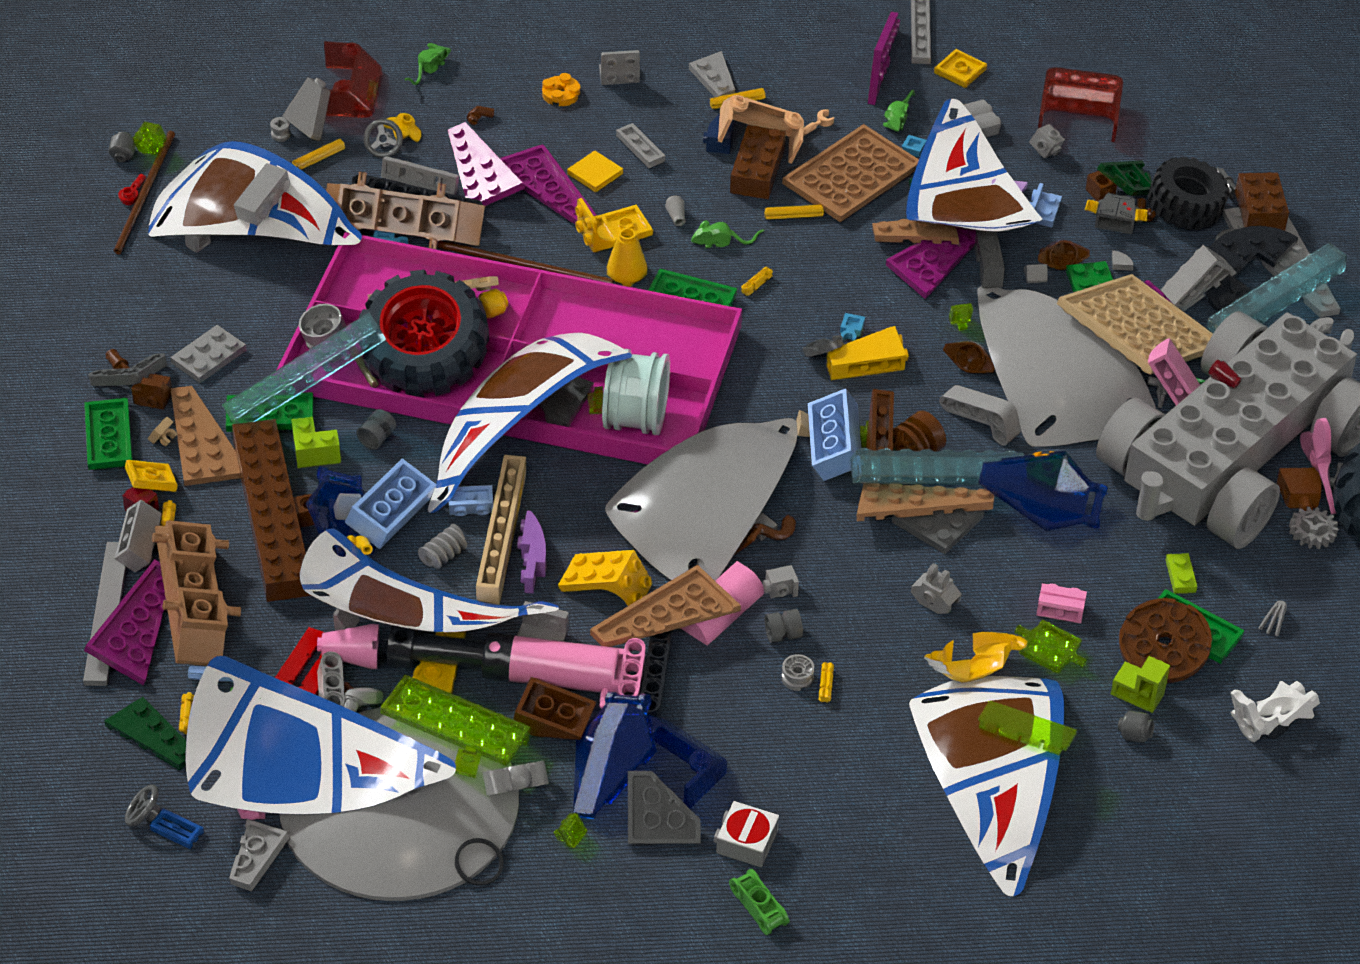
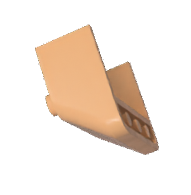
(762, 115)

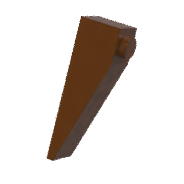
(880, 420)

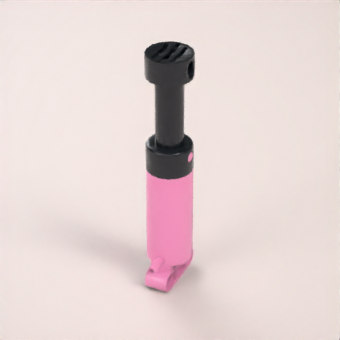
(521, 657)

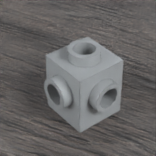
(1047, 141)

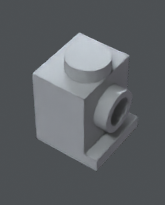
(781, 582)

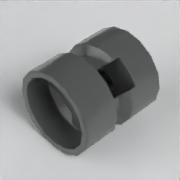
(376, 429)
(782, 626)

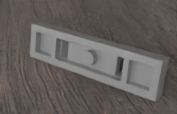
(418, 175)

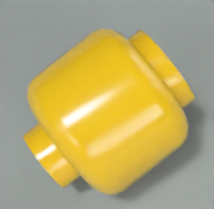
(493, 302)

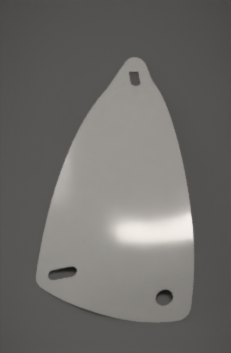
(1055, 367)
(703, 495)

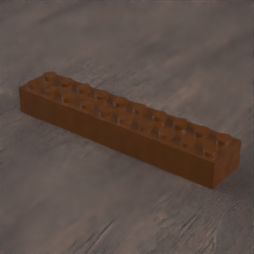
(270, 508)

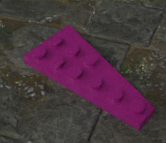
(545, 180)
(928, 263)
(132, 628)

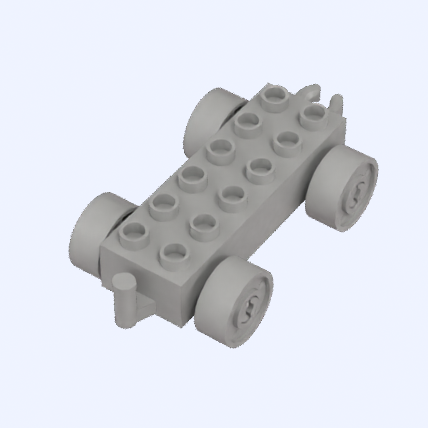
(1216, 439)

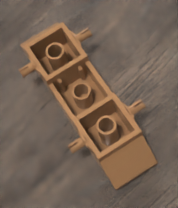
(409, 214)
(191, 590)

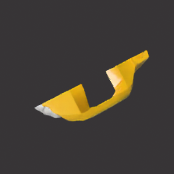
(990, 651)

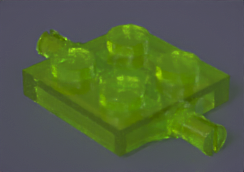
(1050, 646)

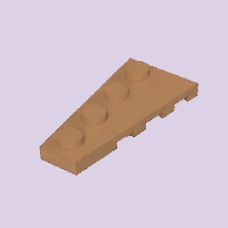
(914, 231)

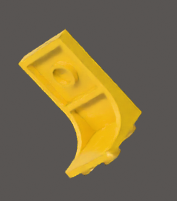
(602, 230)
(611, 571)

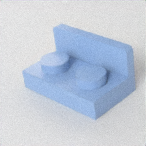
(1045, 205)

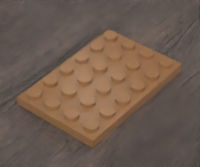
(851, 172)

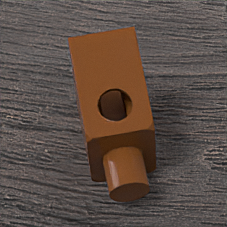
(1300, 487)

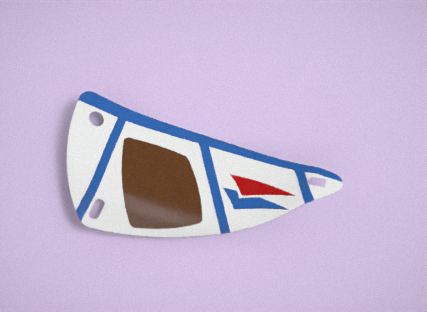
(956, 179)
(381, 595)

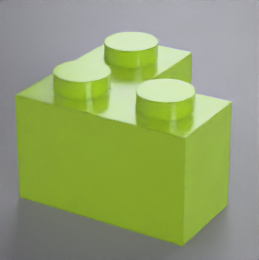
(314, 447)
(1143, 685)

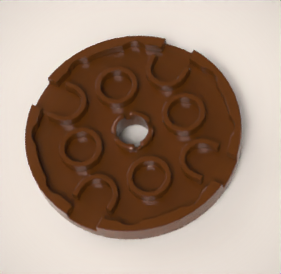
(1170, 619)

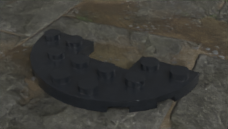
(1239, 250)

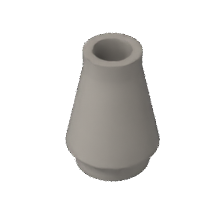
(676, 208)

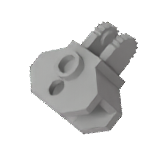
(936, 589)

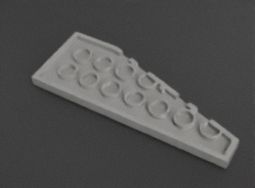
(1321, 299)

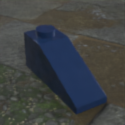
(711, 137)

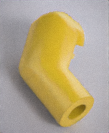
(361, 543)

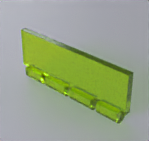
(1032, 728)

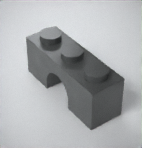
(989, 255)

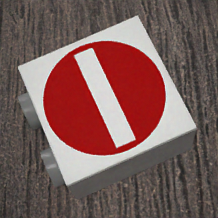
(746, 833)

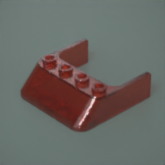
(1082, 93)

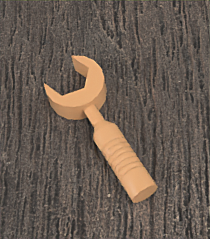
(821, 120)

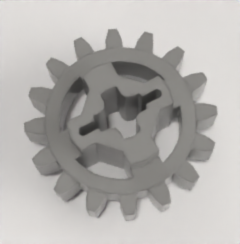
(1313, 527)

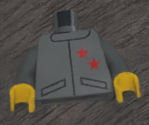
(1116, 212)

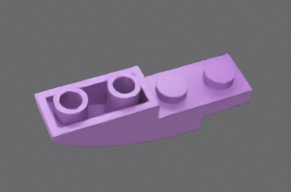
(532, 550)

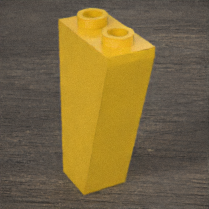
(868, 355)

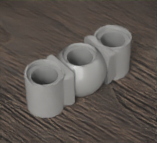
(515, 777)

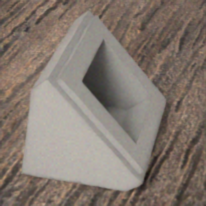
(1036, 273)

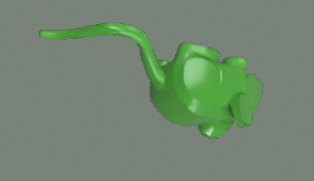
(430, 59)
(896, 113)
(717, 234)

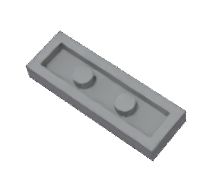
(640, 145)

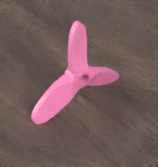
(1318, 449)

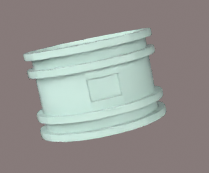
(636, 392)

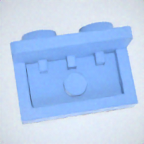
(471, 500)

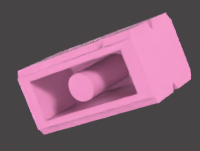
(1061, 603)

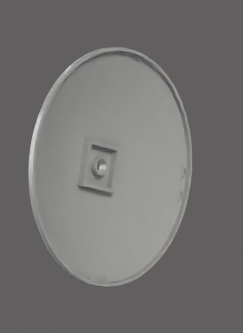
(411, 841)

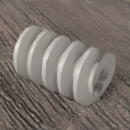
(443, 547)

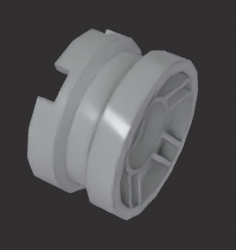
(797, 672)

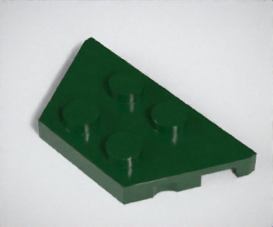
(1127, 176)

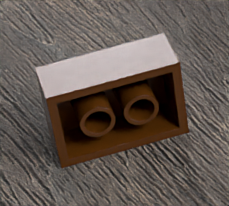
(1262, 200)

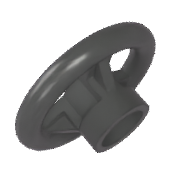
(390, 141)
(145, 808)

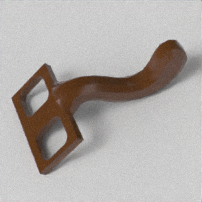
(787, 529)

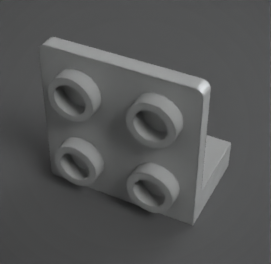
(620, 67)
(545, 625)

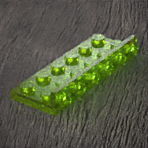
(455, 720)

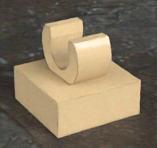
(161, 431)

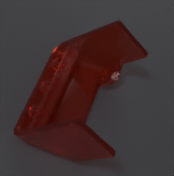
(353, 96)

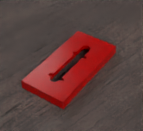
(298, 660)

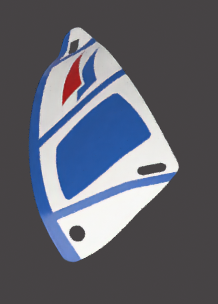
(295, 748)

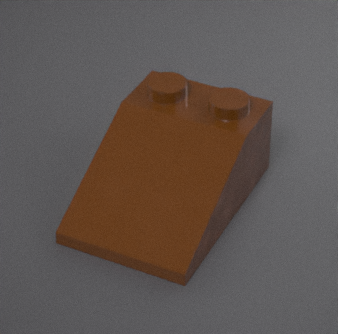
(553, 711)

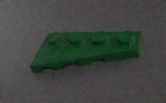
(151, 731)

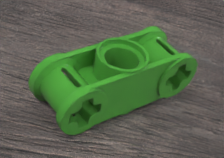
(768, 912)

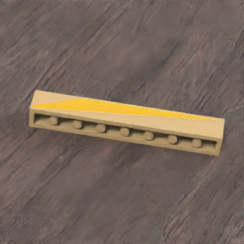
(501, 530)

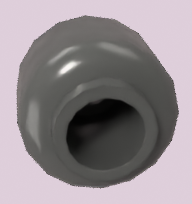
(122, 147)
(1136, 726)

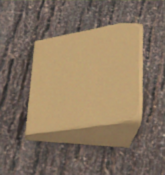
(803, 424)

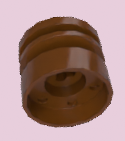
(919, 433)

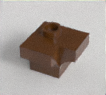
(152, 391)

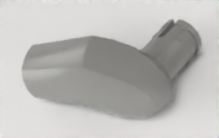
(362, 696)

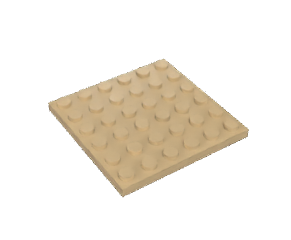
(1135, 319)

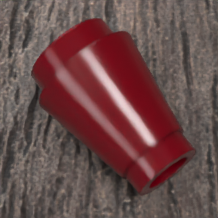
(1224, 373)

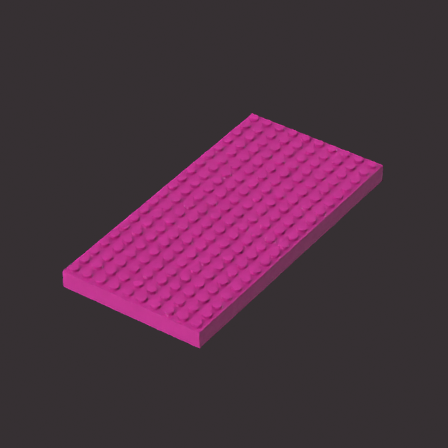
(540, 306)

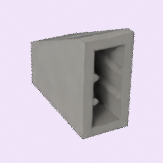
(309, 108)

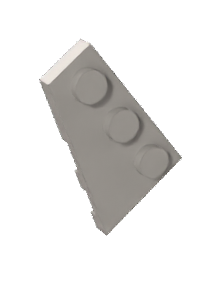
(713, 74)
(257, 852)

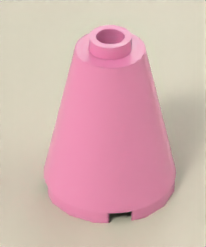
(353, 644)

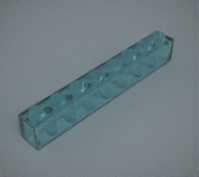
(1286, 287)
(305, 371)
(921, 466)

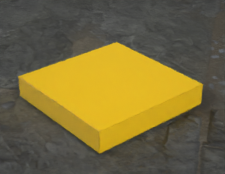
(960, 68)
(595, 171)
(151, 475)

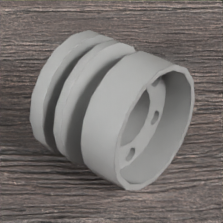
(320, 323)

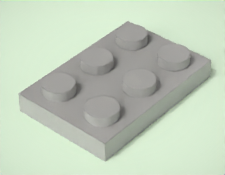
(208, 353)

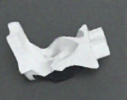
(1283, 705)

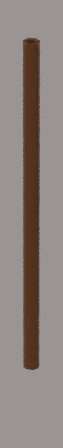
(144, 193)
(518, 261)

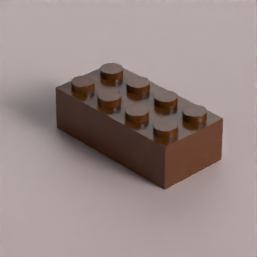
(757, 162)

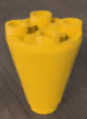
(627, 259)

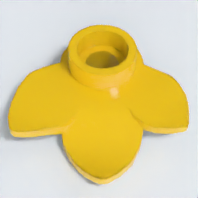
(407, 126)

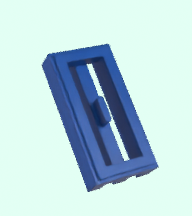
(173, 831)

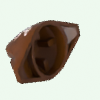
(1062, 253)
(969, 357)

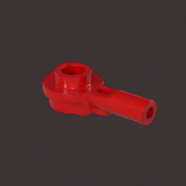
(130, 194)

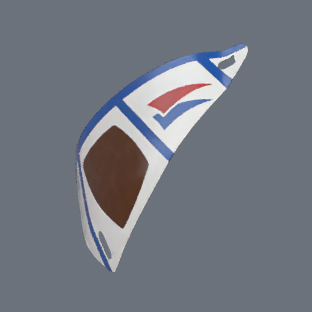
(207, 192)
(510, 395)
(993, 781)

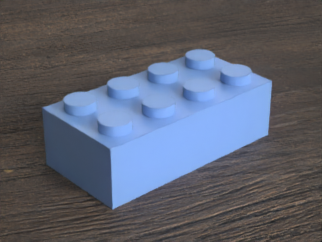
(833, 433)
(390, 503)

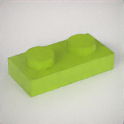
(1181, 573)

